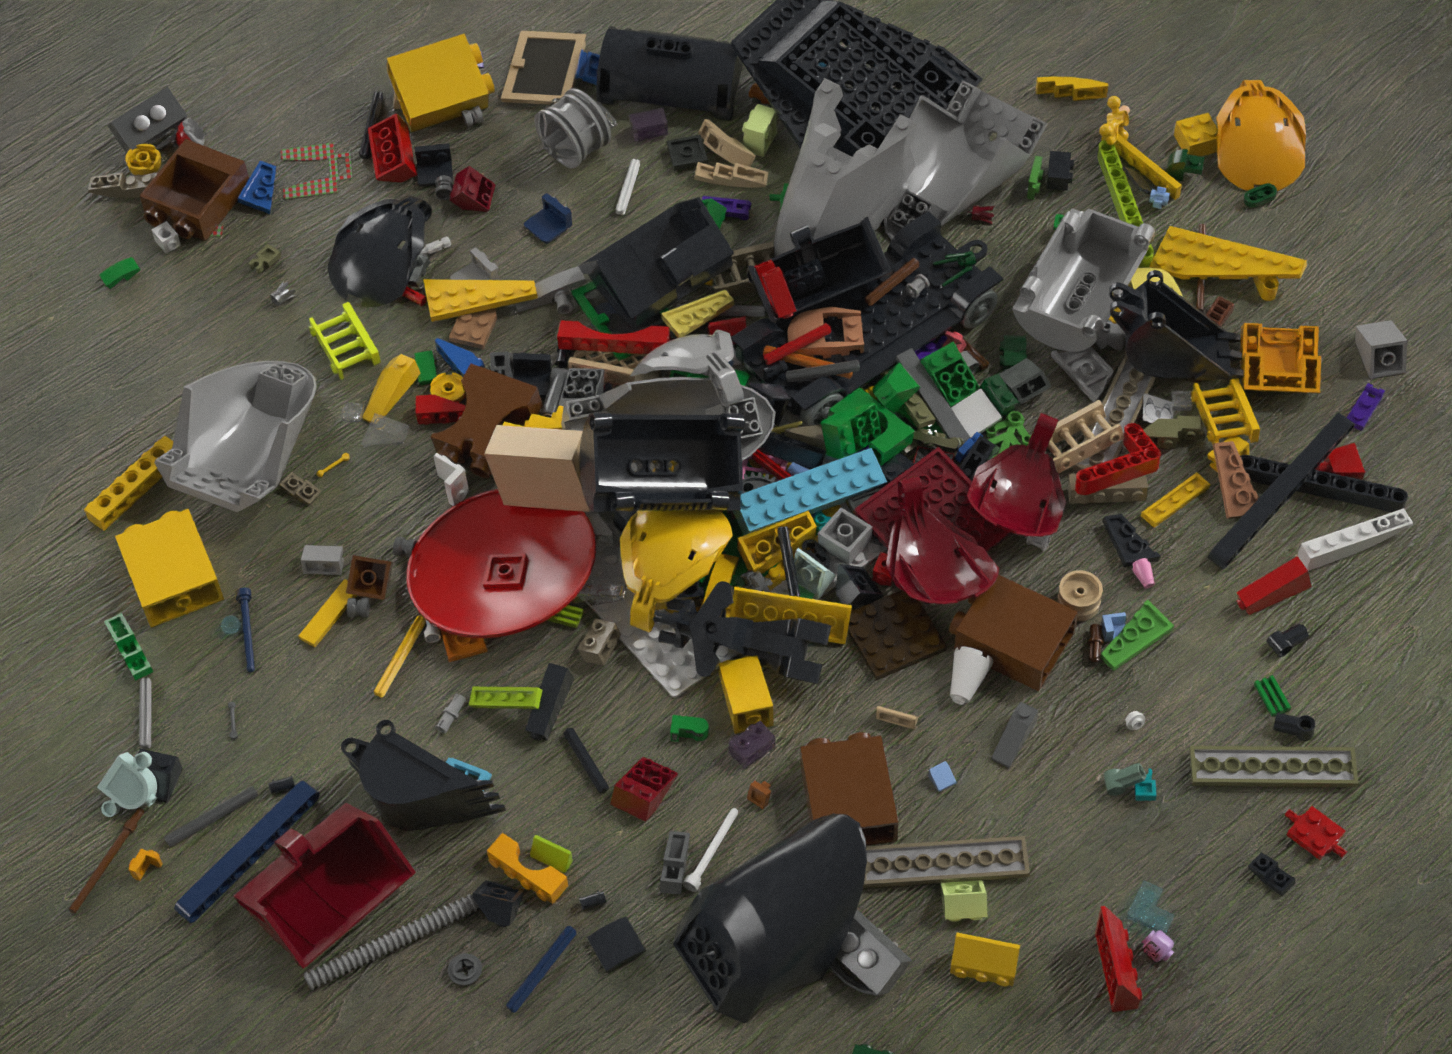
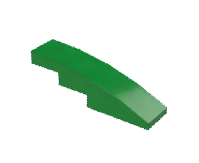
(128, 646)

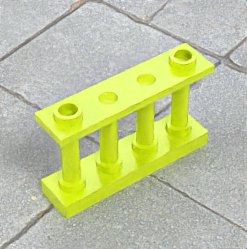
(355, 327)

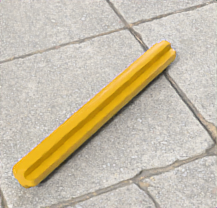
(400, 656)

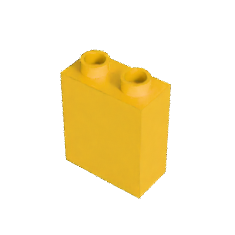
(439, 81)
(169, 567)

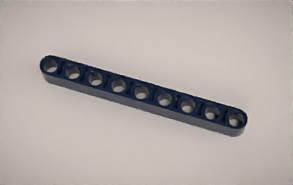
(246, 851)

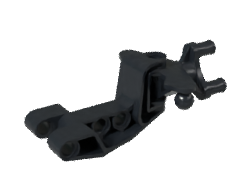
(778, 643)

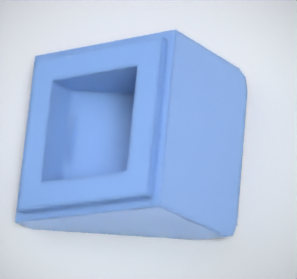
(941, 776)

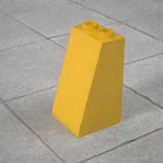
(746, 693)

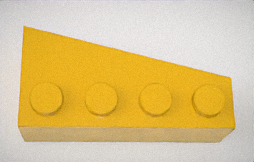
(762, 547)

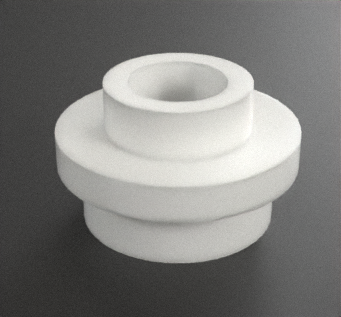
(1135, 720)

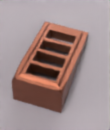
(1222, 306)

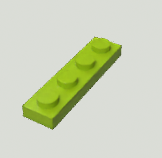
(505, 697)

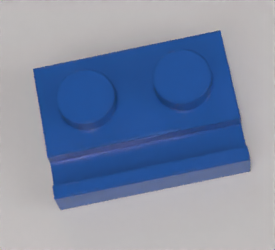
(587, 67)

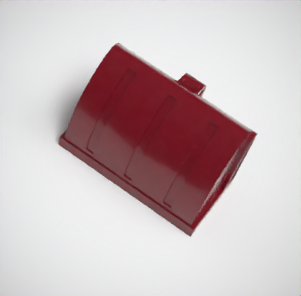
(325, 882)

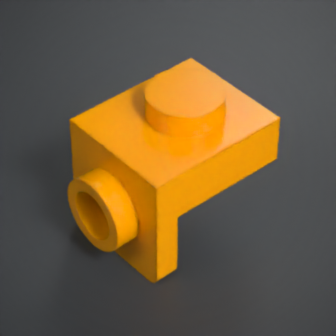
(140, 864)

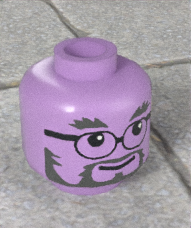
(1158, 946)

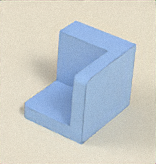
(1112, 625)

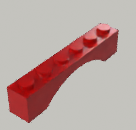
(576, 336)

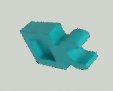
(1146, 789)

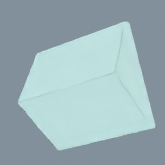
(812, 574)

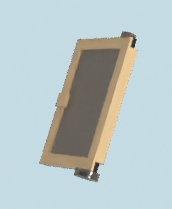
(543, 67)

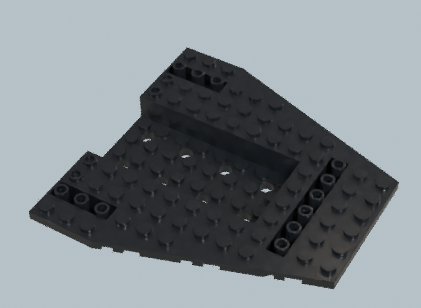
(795, 35)

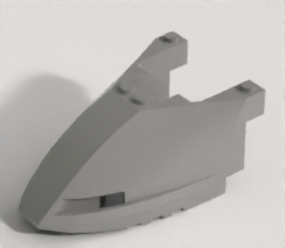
(840, 190)

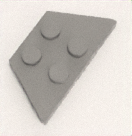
(1086, 370)

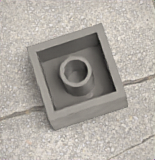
(845, 536)

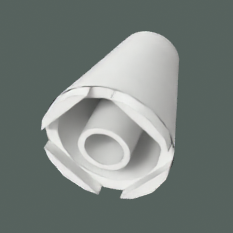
(968, 673)

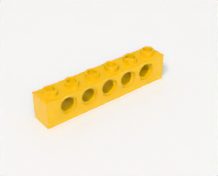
(128, 487)

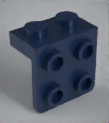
(550, 220)

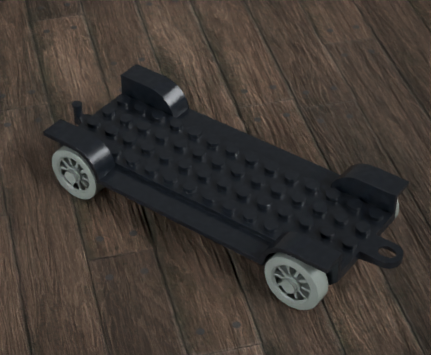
(888, 325)

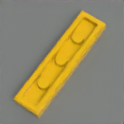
(1175, 500)
(326, 616)

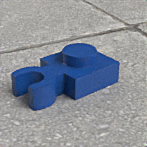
(966, 447)

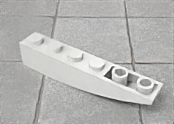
(1352, 539)

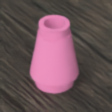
(1143, 571)

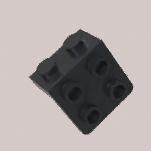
(534, 370)

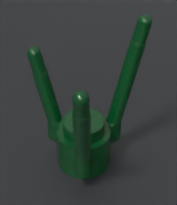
(964, 260)

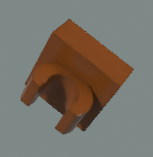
(759, 793)

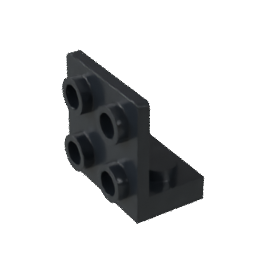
(433, 162)

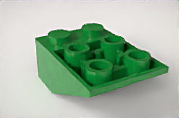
(950, 374)
(850, 430)

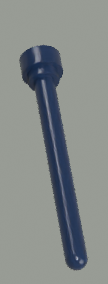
(243, 596)

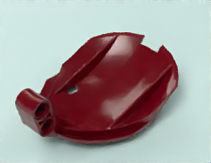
(1022, 481)
(924, 556)

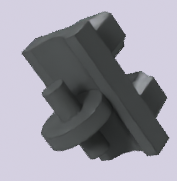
(755, 581)

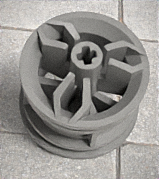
(572, 128)

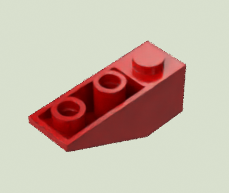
(437, 409)

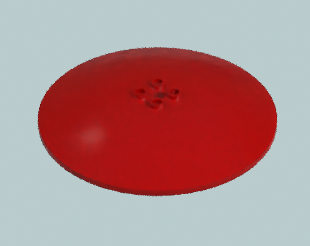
(462, 556)

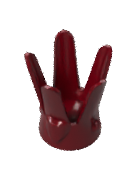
(979, 213)

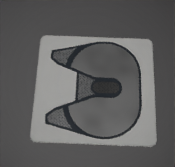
(1156, 408)

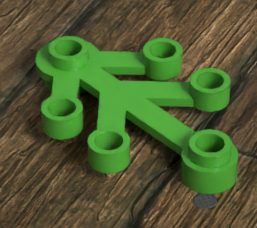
(1009, 437)

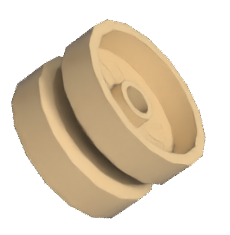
(1082, 593)

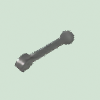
(233, 735)

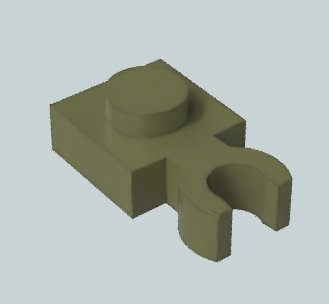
(266, 256)

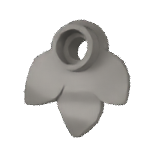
(1111, 337)

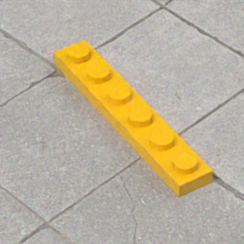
(1147, 167)

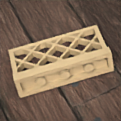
(612, 374)

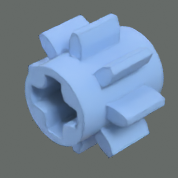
(1159, 197)

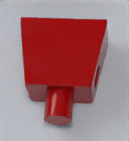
(1344, 462)

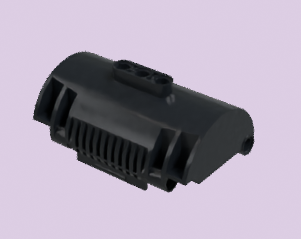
(668, 71)
(699, 447)

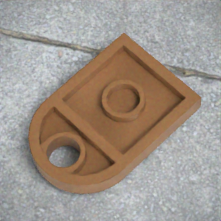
(474, 328)

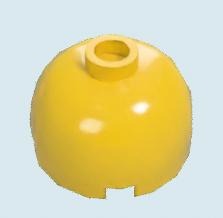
(143, 160)

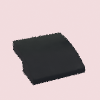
(616, 944)

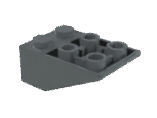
(582, 384)

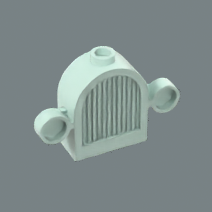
(128, 783)

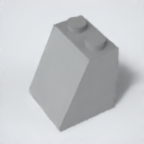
(1381, 348)

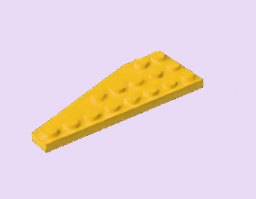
(1203, 256)

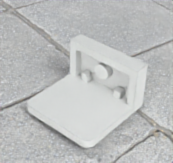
(454, 478)

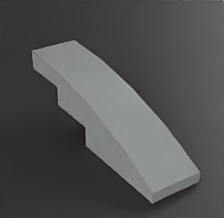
(548, 287)

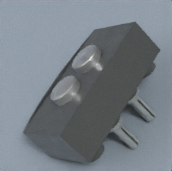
(148, 121)
(870, 958)

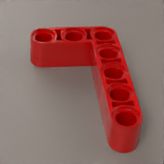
(1142, 460)

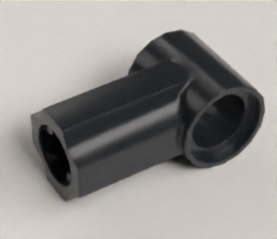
(1284, 641)
(1292, 725)

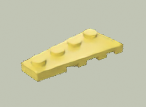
(695, 314)

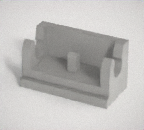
(322, 560)

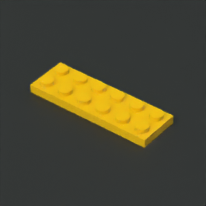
(769, 606)

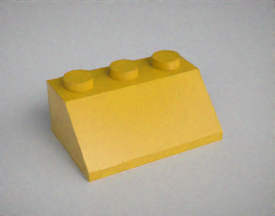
(984, 959)

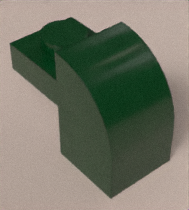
(1182, 162)

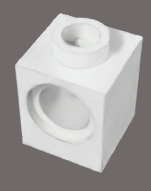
(166, 237)

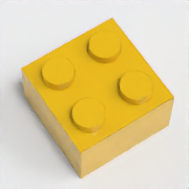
(1197, 135)

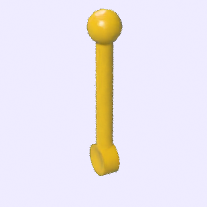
(345, 457)

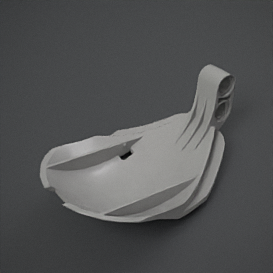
(699, 355)

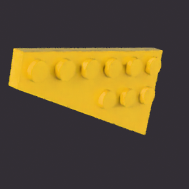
(463, 297)

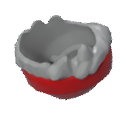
(191, 131)

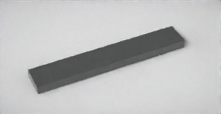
(932, 396)

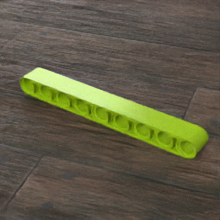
(1121, 191)

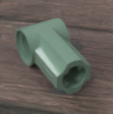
(1117, 780)

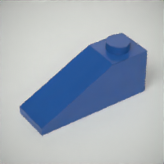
(457, 357)

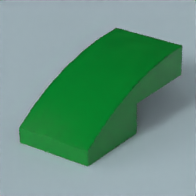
(123, 269)

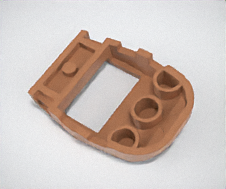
(814, 318)

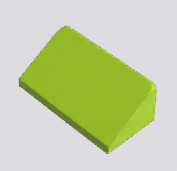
(551, 854)

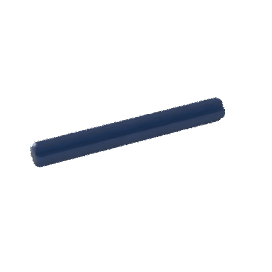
(541, 969)

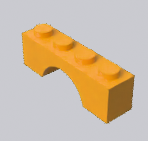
(546, 882)

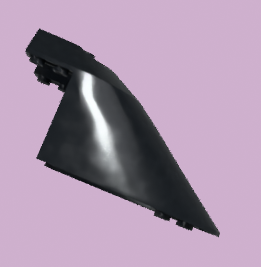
(775, 916)

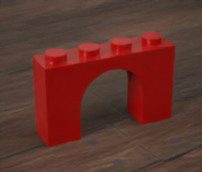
(776, 289)

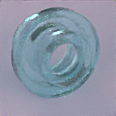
(230, 620)

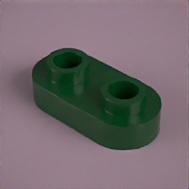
(1258, 197)

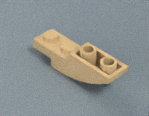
(725, 146)

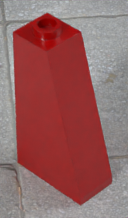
(1274, 587)

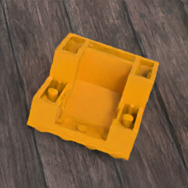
(1280, 359)

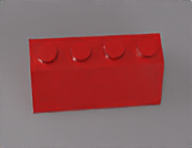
(392, 150)

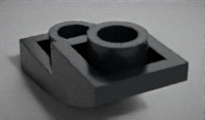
(1269, 873)

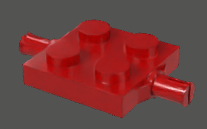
(1316, 833)

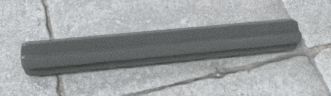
(211, 816)

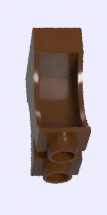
(490, 402)

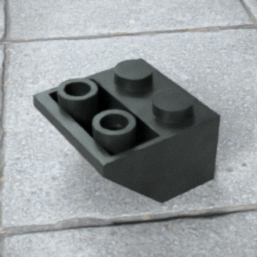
(1025, 380)

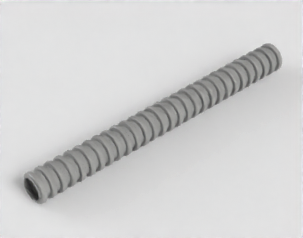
(390, 941)

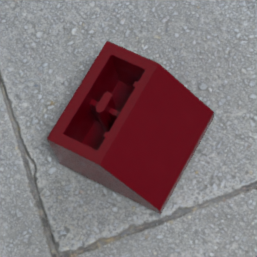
(472, 190)

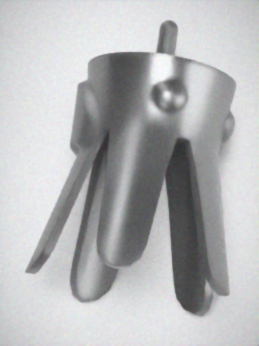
(281, 295)

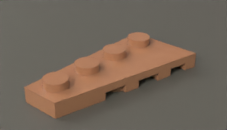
(1234, 481)

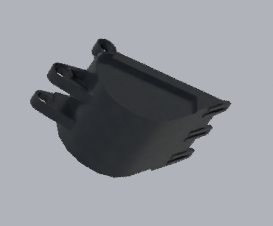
(1171, 335)
(415, 786)

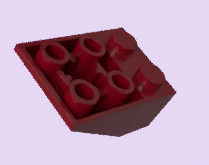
(643, 788)

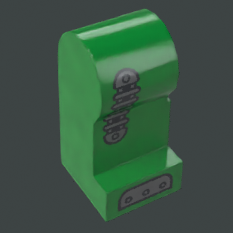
(688, 728)

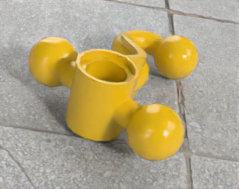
(1115, 122)

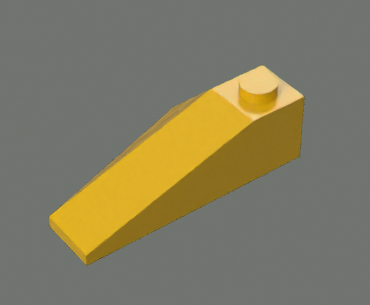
(391, 386)

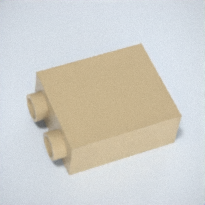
(537, 467)

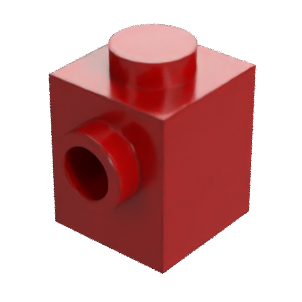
(880, 572)

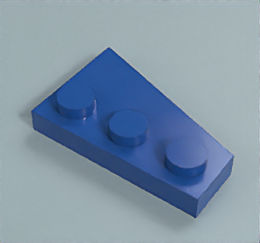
(259, 188)

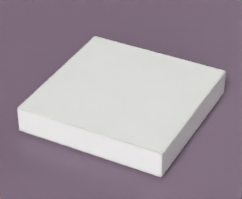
(976, 413)

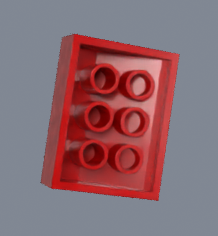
(1116, 962)

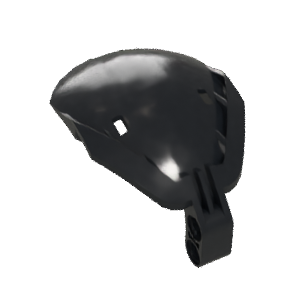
(367, 251)

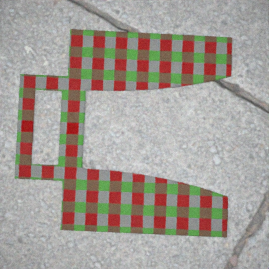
(320, 186)

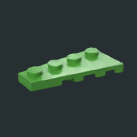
(1141, 632)

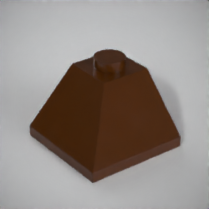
(369, 577)

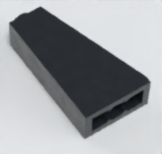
(555, 689)

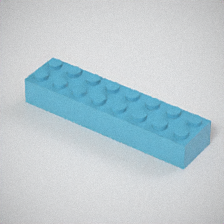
(809, 490)

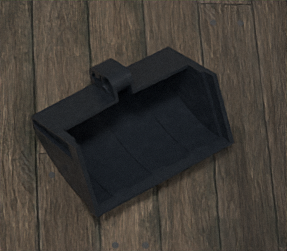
(847, 257)
(660, 261)

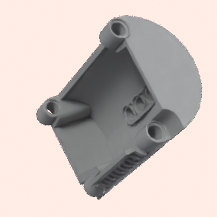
(1068, 288)

